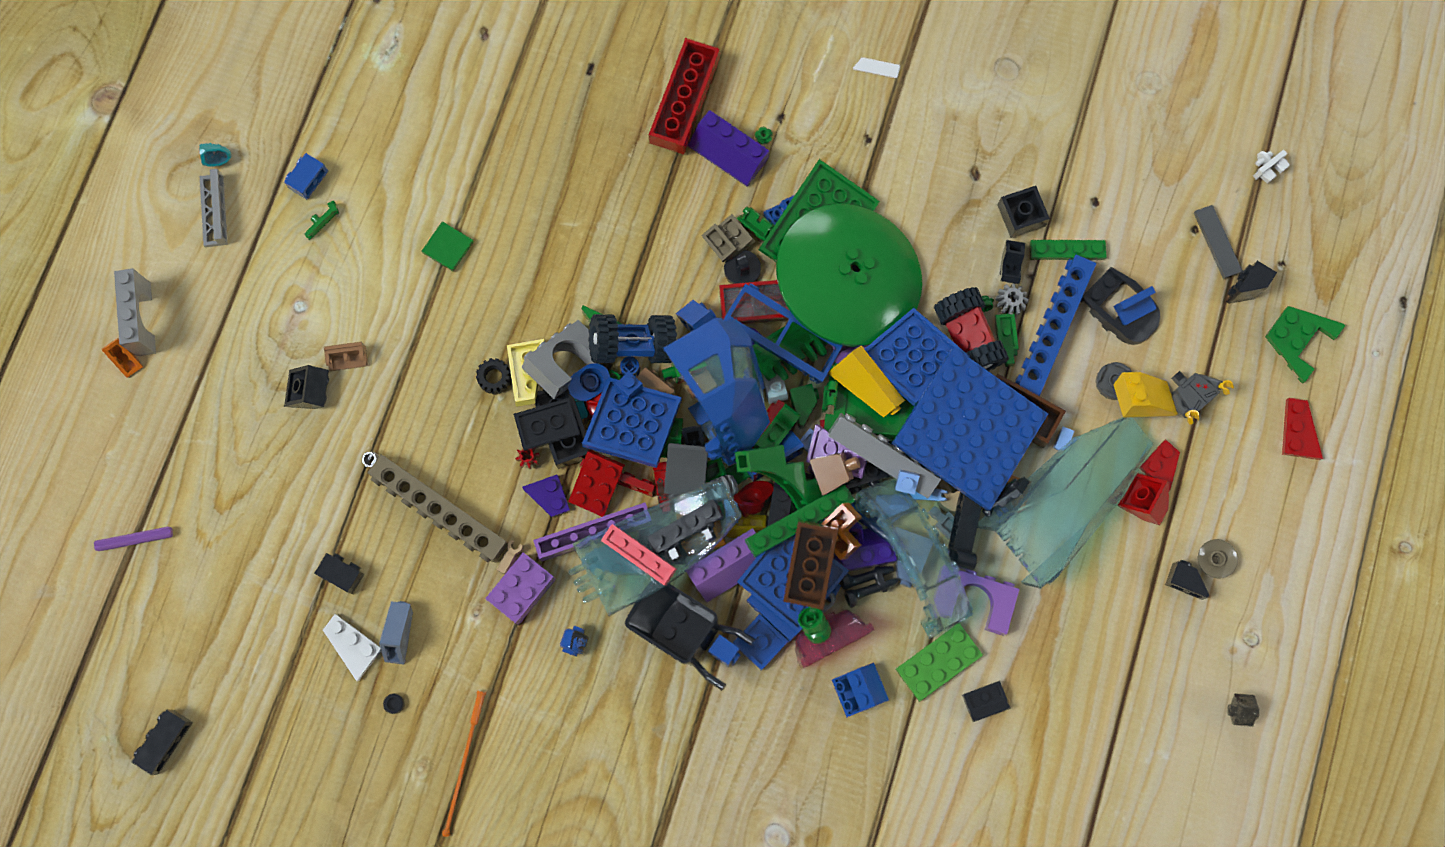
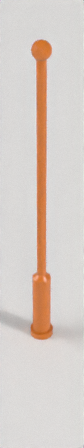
(474, 721)

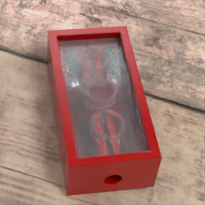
(749, 308)

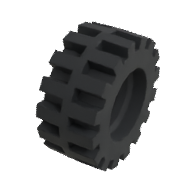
(490, 365)

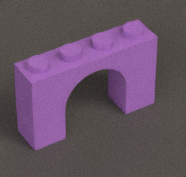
(1001, 598)

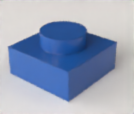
(629, 385)

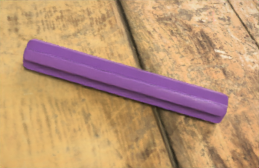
(132, 539)

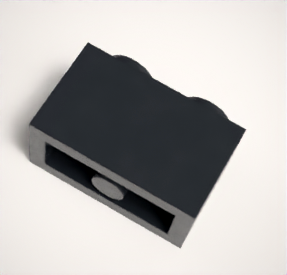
(339, 573)

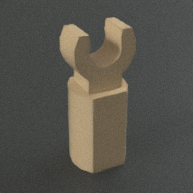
(509, 558)

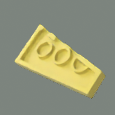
(524, 386)

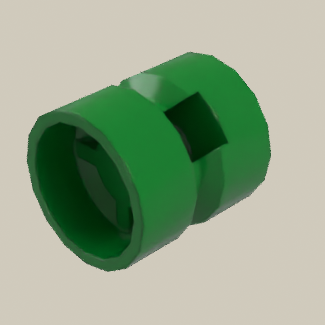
(814, 625)

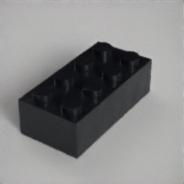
(569, 450)

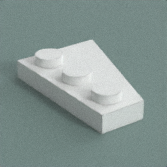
(352, 646)

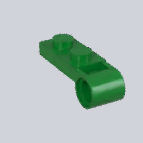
(778, 427)

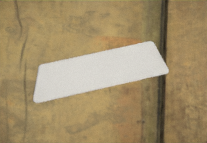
(877, 67)

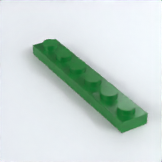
(786, 527)

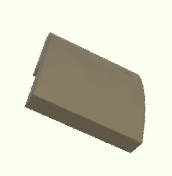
(728, 238)

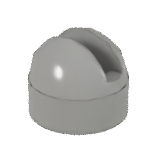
(367, 457)

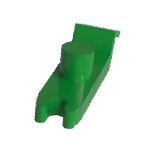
(320, 222)

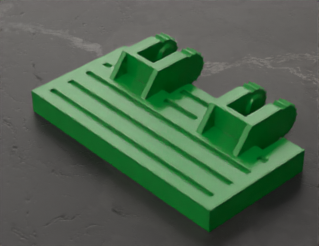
(794, 341)

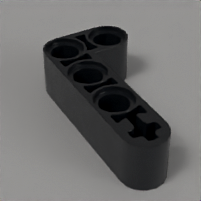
(964, 533)

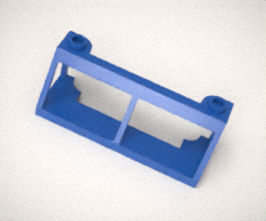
(774, 348)

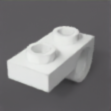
(775, 389)

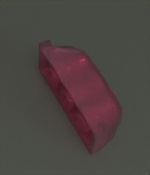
(845, 629)

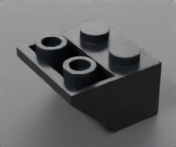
(1251, 283)

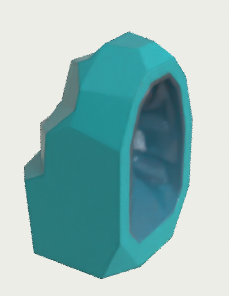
(214, 154)

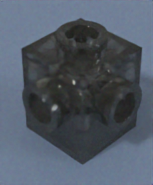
(1243, 710)

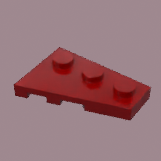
(1299, 431)

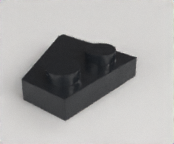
(1010, 492)

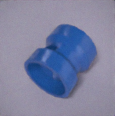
(630, 361)

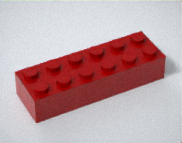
(684, 96)

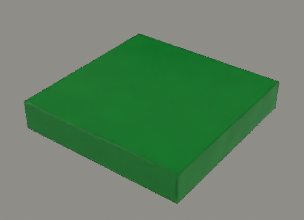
(447, 246)

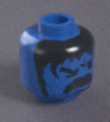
(574, 641)

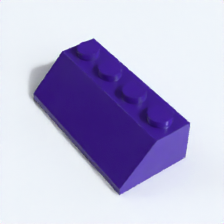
(728, 148)
(871, 554)

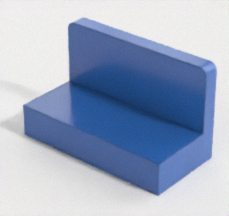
(1136, 306)

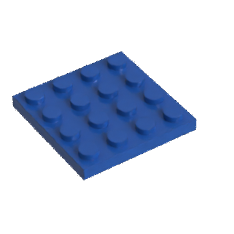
(911, 354)
(632, 426)
(768, 578)

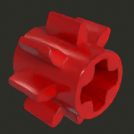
(527, 462)

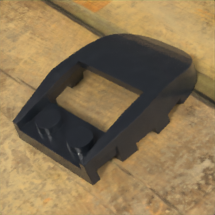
(1132, 333)

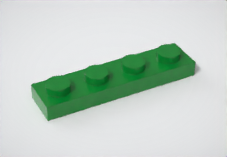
(1067, 249)

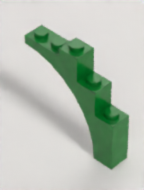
(790, 476)

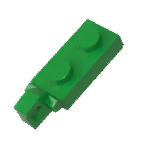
(1007, 333)

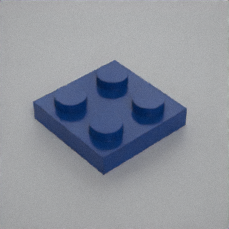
(766, 645)

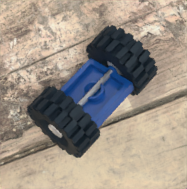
(612, 340)

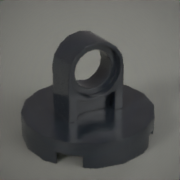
(742, 268)

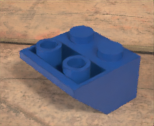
(860, 689)

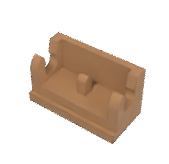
(346, 356)

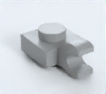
(944, 522)

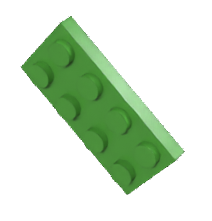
(939, 662)

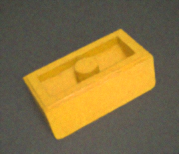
(744, 524)

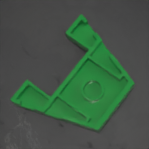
(1294, 331)

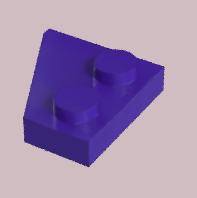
(549, 495)

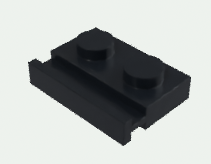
(986, 701)

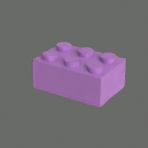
(520, 588)

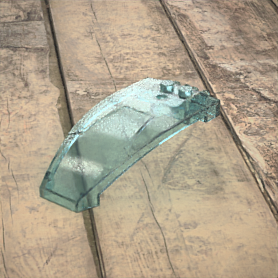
(623, 583)

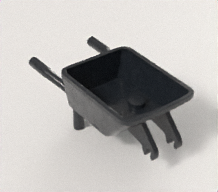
(679, 627)

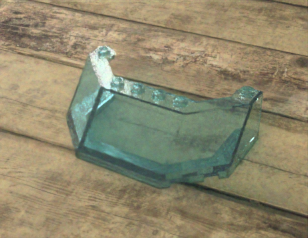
(919, 553)

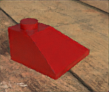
(1147, 498)

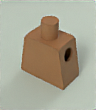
(833, 470)

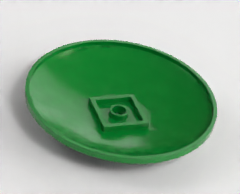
(828, 294)

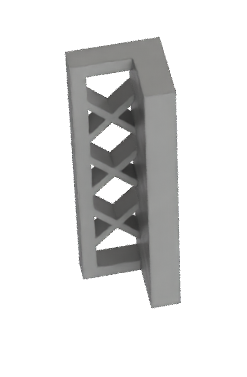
(217, 209)

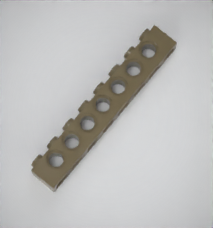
(384, 467)

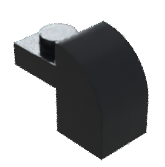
(1012, 261)

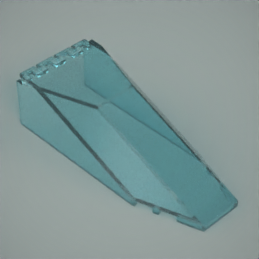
(1070, 498)

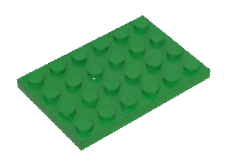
(820, 188)

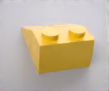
(1143, 395)

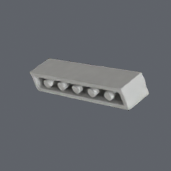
(880, 452)

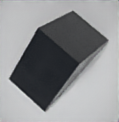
(693, 436)

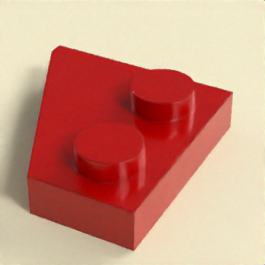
(1162, 462)

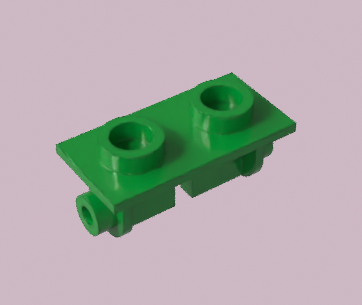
(750, 220)

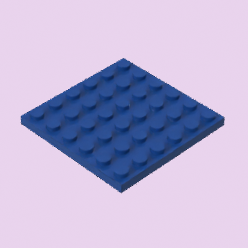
(970, 428)

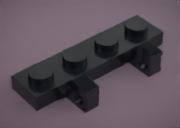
(697, 521)

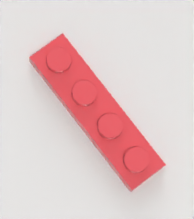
(638, 554)

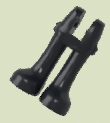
(880, 584)

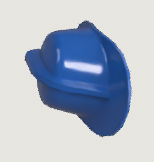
(588, 382)

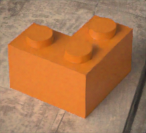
(844, 517)

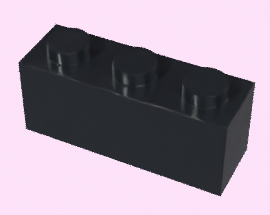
(161, 742)

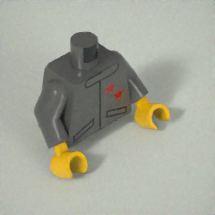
(1196, 393)

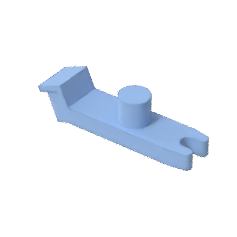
(935, 496)

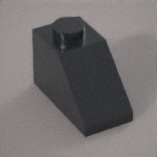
(1187, 580)

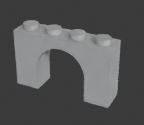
(130, 290)
(542, 366)

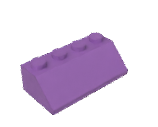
(722, 568)

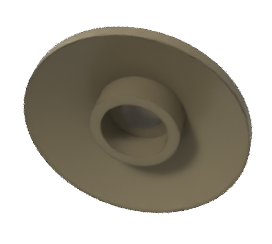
(1226, 558)

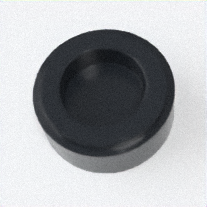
(393, 703)

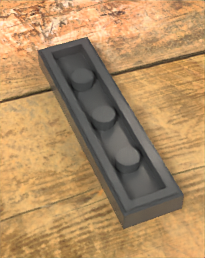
(1217, 242)

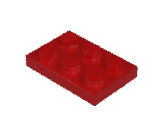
(596, 483)

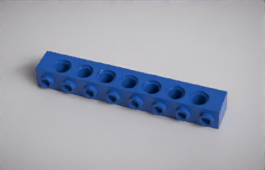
(1083, 269)

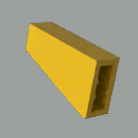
(867, 382)

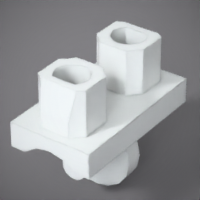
(1265, 171)

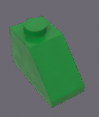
(804, 402)

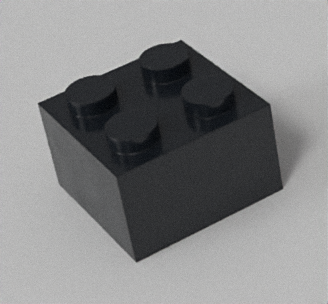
(1023, 211)

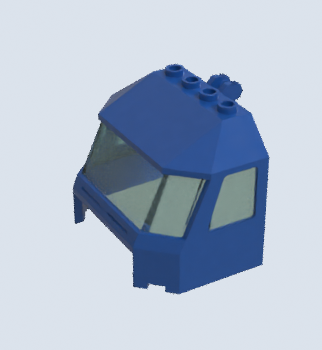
(728, 384)

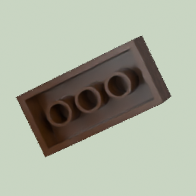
(1054, 412)
(811, 564)

